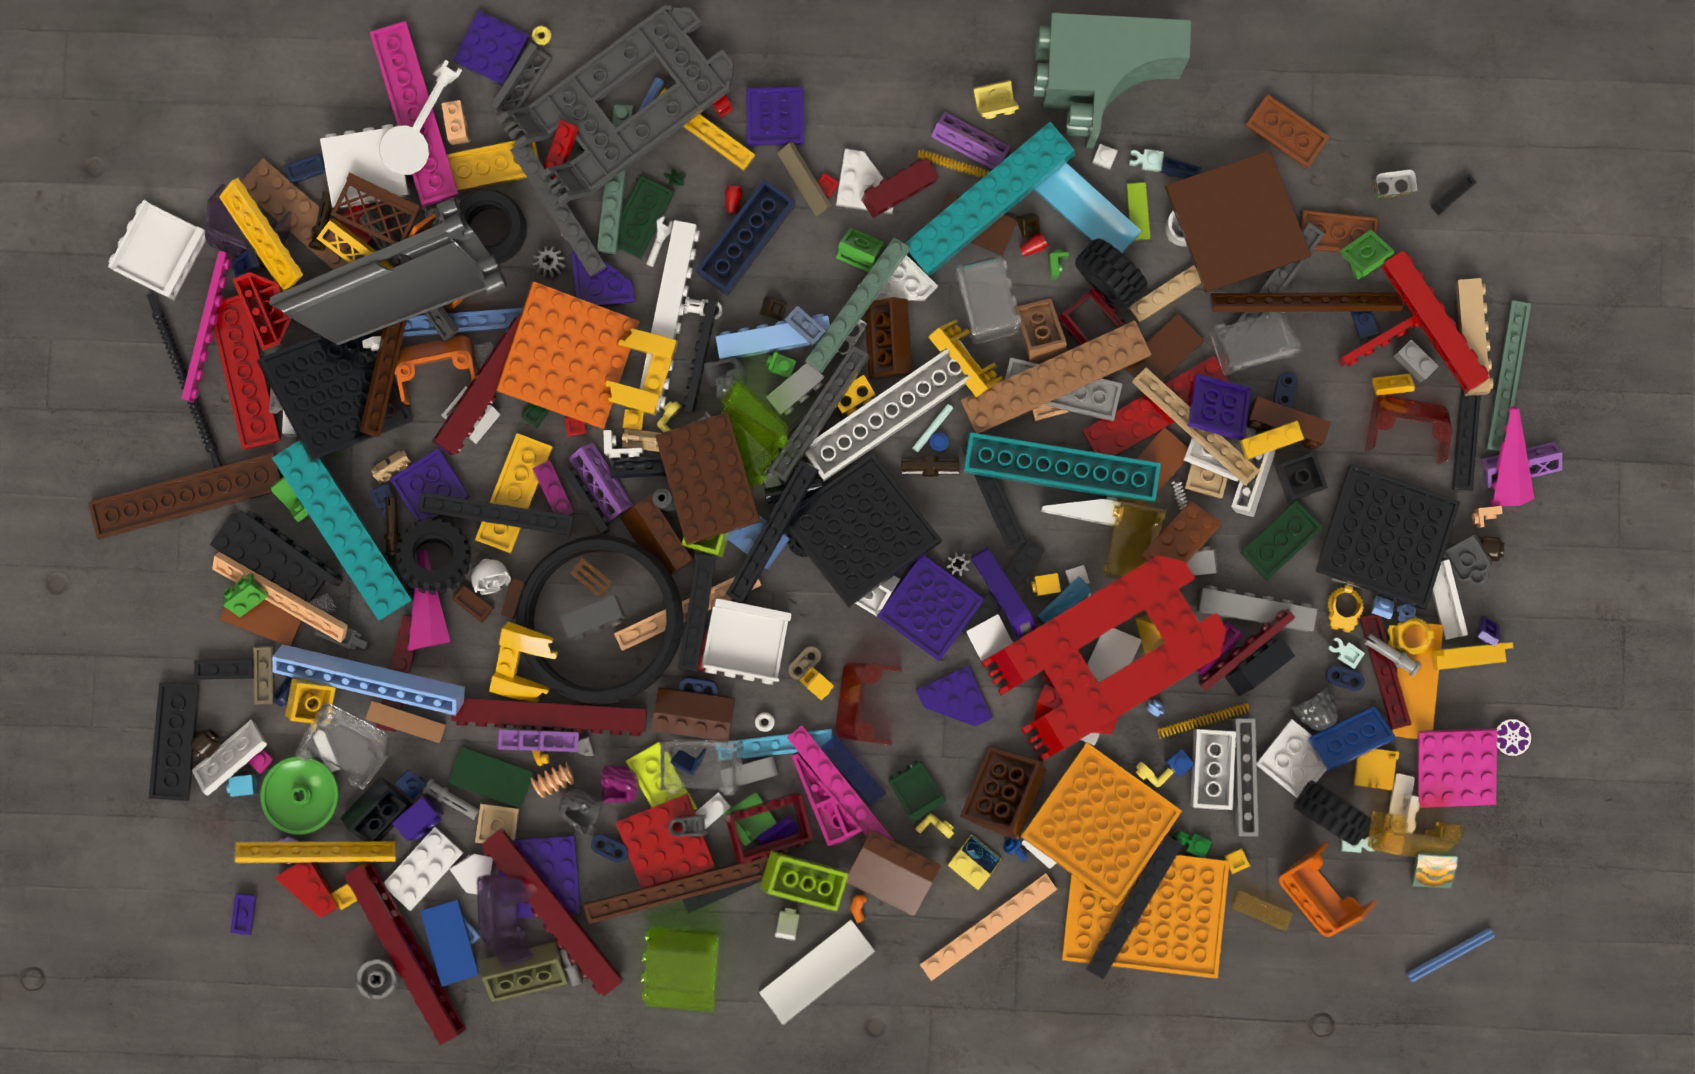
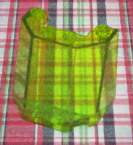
(757, 431)
(680, 968)

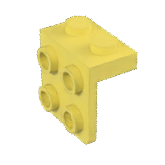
(995, 99)

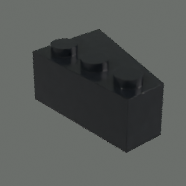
(1260, 666)

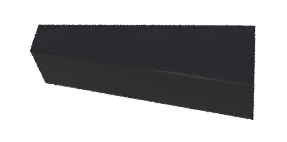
(1453, 194)

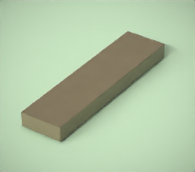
(804, 179)

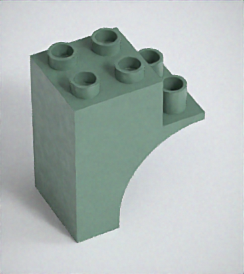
(1099, 58)

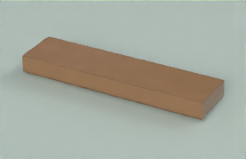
(405, 721)

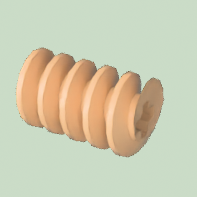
(553, 780)

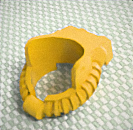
(1338, 621)
(1397, 636)

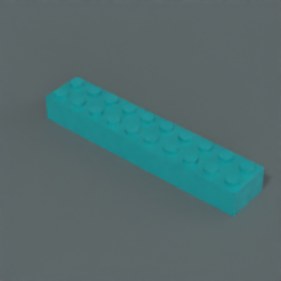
(990, 199)
(1061, 467)
(343, 530)

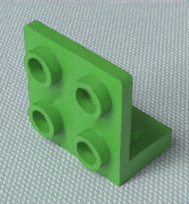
(289, 498)
(753, 826)

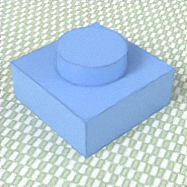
(1382, 607)

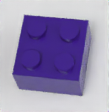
(418, 818)

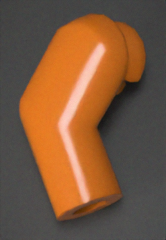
(856, 906)

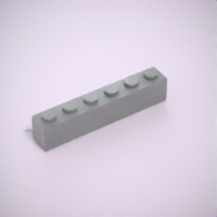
(1254, 609)
(1245, 778)

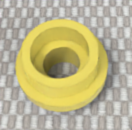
(537, 31)

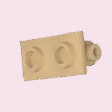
(640, 439)
(383, 471)

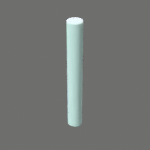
(932, 428)

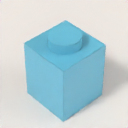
(242, 785)

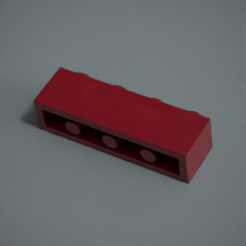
(899, 188)

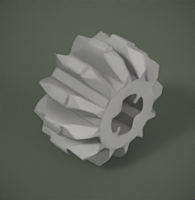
(549, 269)

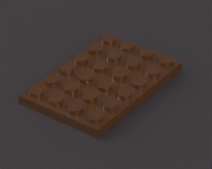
(707, 478)

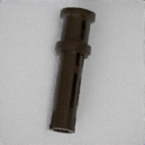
(322, 220)
(392, 535)

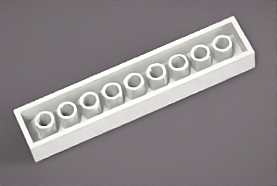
(886, 414)

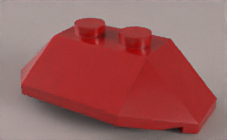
(267, 321)

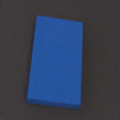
(1351, 738)
(450, 942)

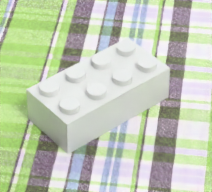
(1213, 769)

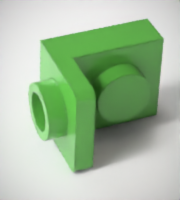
(1054, 266)
(781, 365)

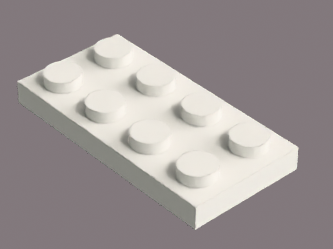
(229, 757)
(423, 868)

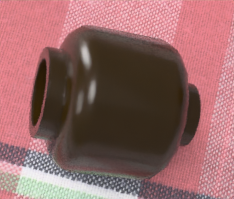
(1493, 547)
(205, 743)

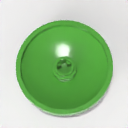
(299, 795)

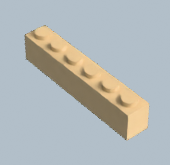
(1473, 325)

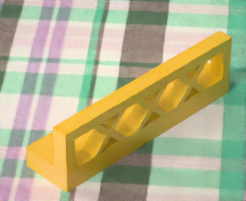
(350, 238)
(1470, 655)

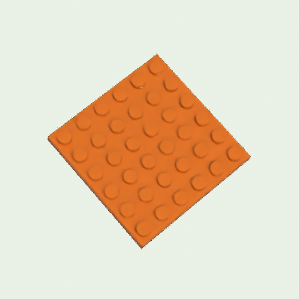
(566, 355)

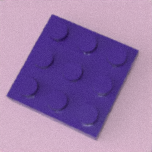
(491, 48)
(775, 116)
(1219, 407)
(427, 475)

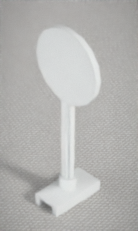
(404, 147)

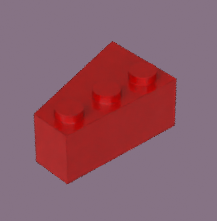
(310, 887)

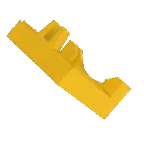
(1376, 769)

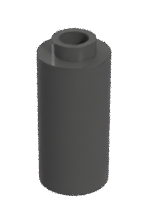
(663, 499)

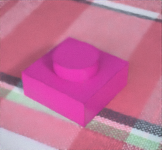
(261, 761)

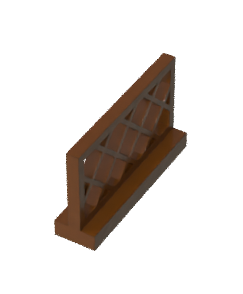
(383, 195)

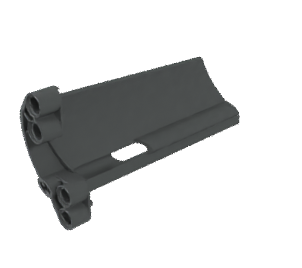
(367, 297)

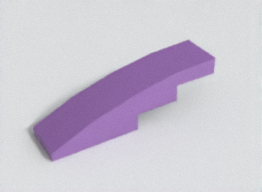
(537, 740)

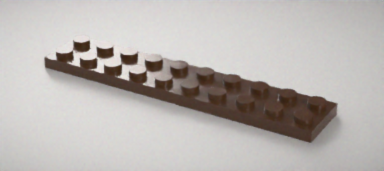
(184, 496)

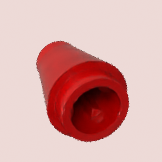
(733, 198)
(1034, 245)

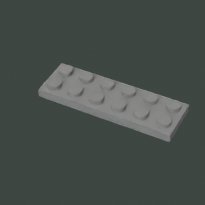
(1093, 400)

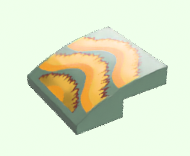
(1434, 869)

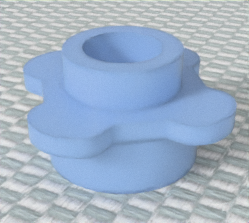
(1406, 608)
(1155, 707)

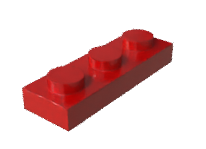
(561, 144)

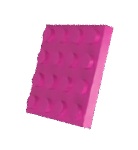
(1457, 767)

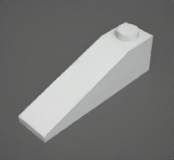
(1094, 511)

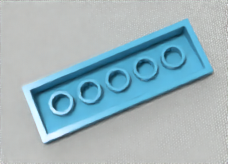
(1087, 208)

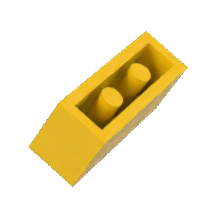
(1271, 440)

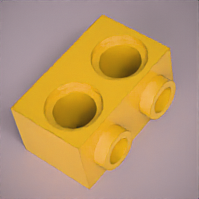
(857, 400)

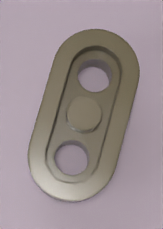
(803, 662)

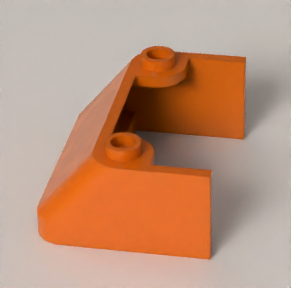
(458, 348)
(1318, 898)

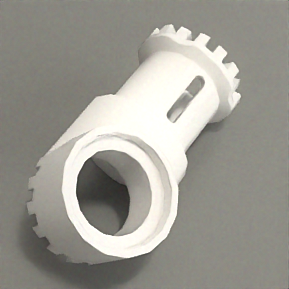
(697, 306)

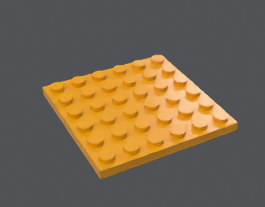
(1101, 824)

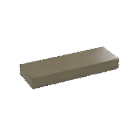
(263, 675)

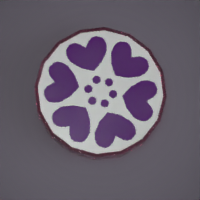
(1513, 737)

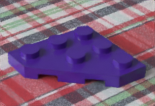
(603, 288)
(956, 697)

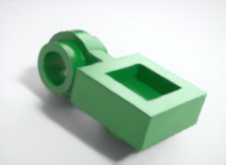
(1197, 845)

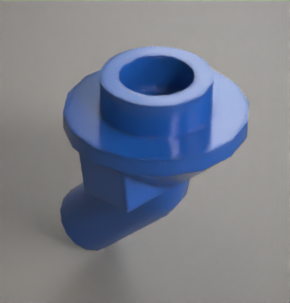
(1012, 845)

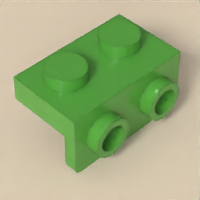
(243, 595)

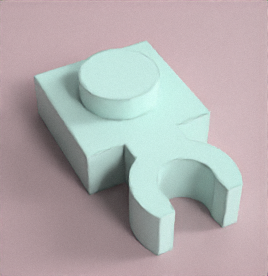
(1150, 160)
(1349, 654)
(1349, 848)

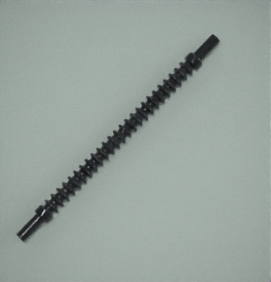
(159, 315)

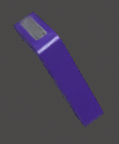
(1004, 593)

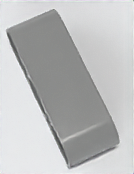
(758, 770)

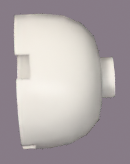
(489, 576)

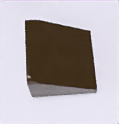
(1028, 224)
(773, 308)

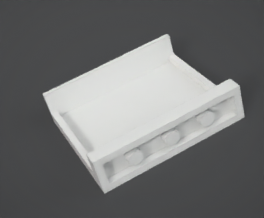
(360, 156)
(157, 250)
(745, 641)

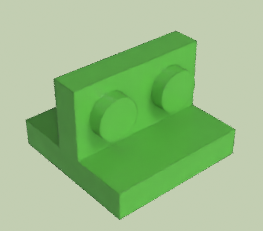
(859, 249)
(1367, 254)

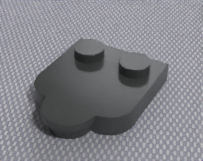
(1469, 560)

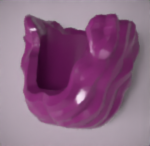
(619, 784)

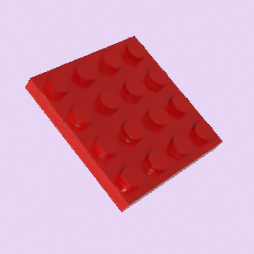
(656, 852)

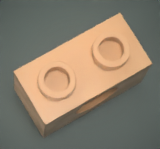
(455, 122)

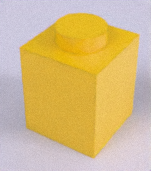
(1046, 585)
(816, 683)

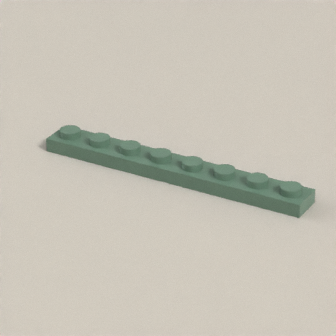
(613, 196)
(857, 304)
(1508, 372)

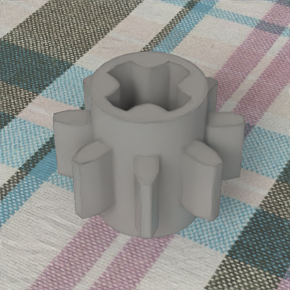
(961, 559)

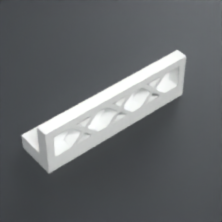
(1448, 603)

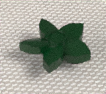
(675, 178)

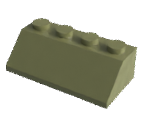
(536, 974)

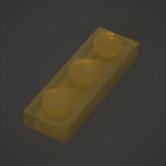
(1262, 910)

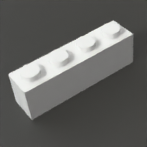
(1248, 496)

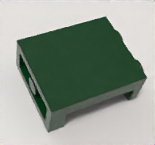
(916, 790)

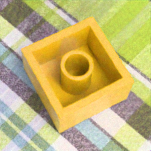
(306, 699)

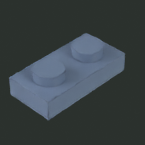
(805, 325)

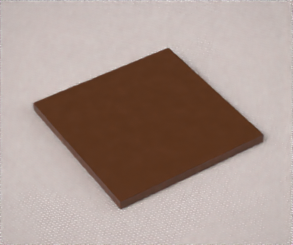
(1237, 221)

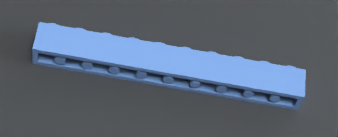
(368, 679)

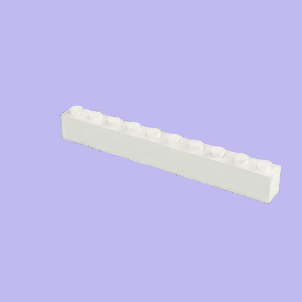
(673, 290)

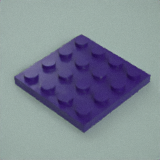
(930, 607)
(557, 864)

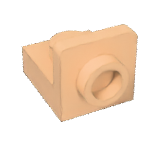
(1488, 512)

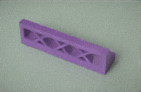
(969, 143)
(1537, 455)
(612, 490)

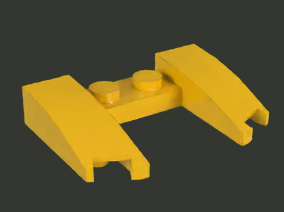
(948, 337)
(649, 397)
(513, 641)

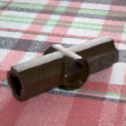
(930, 466)

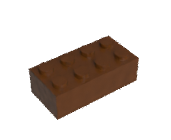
(1270, 415)

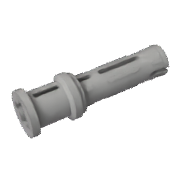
(1400, 660)
(443, 795)

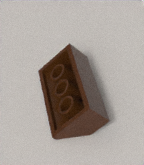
(888, 338)
(653, 532)
(693, 714)

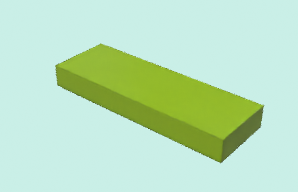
(1138, 208)

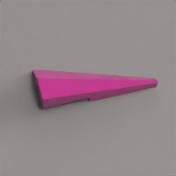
(1514, 476)
(428, 622)
(832, 817)

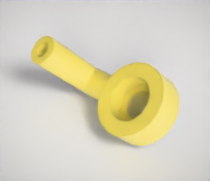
(671, 410)
(1144, 772)
(944, 827)

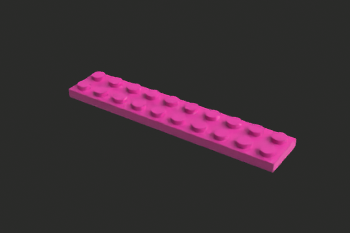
(408, 96)

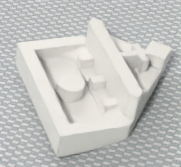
(470, 869)

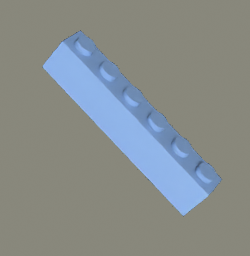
(763, 339)

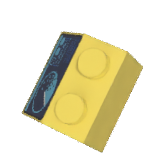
(974, 862)

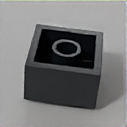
(1301, 477)

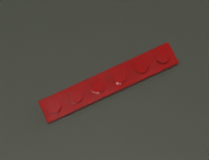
(1382, 340)

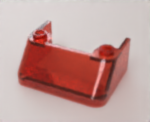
(1388, 408)
(850, 701)

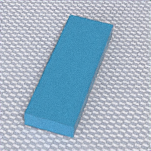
(1065, 600)

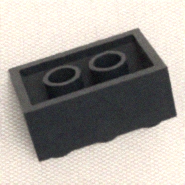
(375, 811)

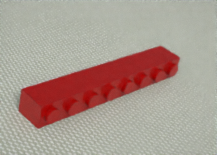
(1435, 322)

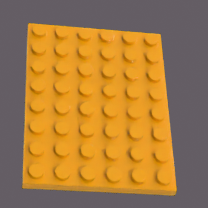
(1175, 932)

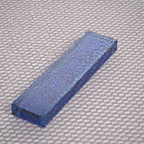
(853, 770)

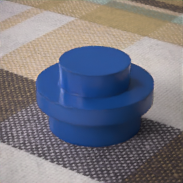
(939, 442)

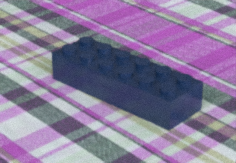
(745, 237)

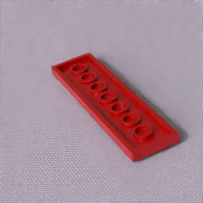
(243, 375)
(1143, 416)

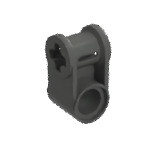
(692, 826)

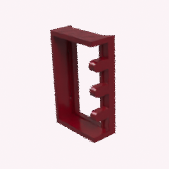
(1098, 297)
(780, 845)

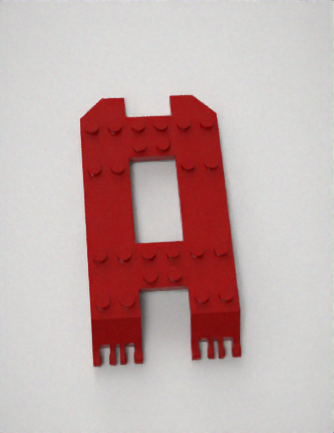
(1094, 704)

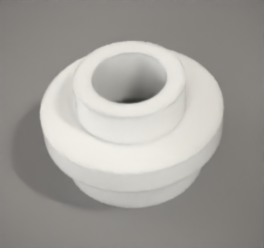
(758, 721)

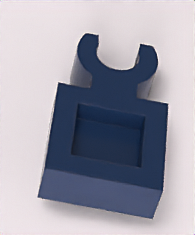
(379, 497)

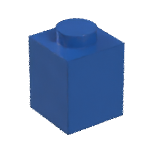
(1179, 762)

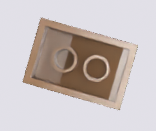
(1041, 331)

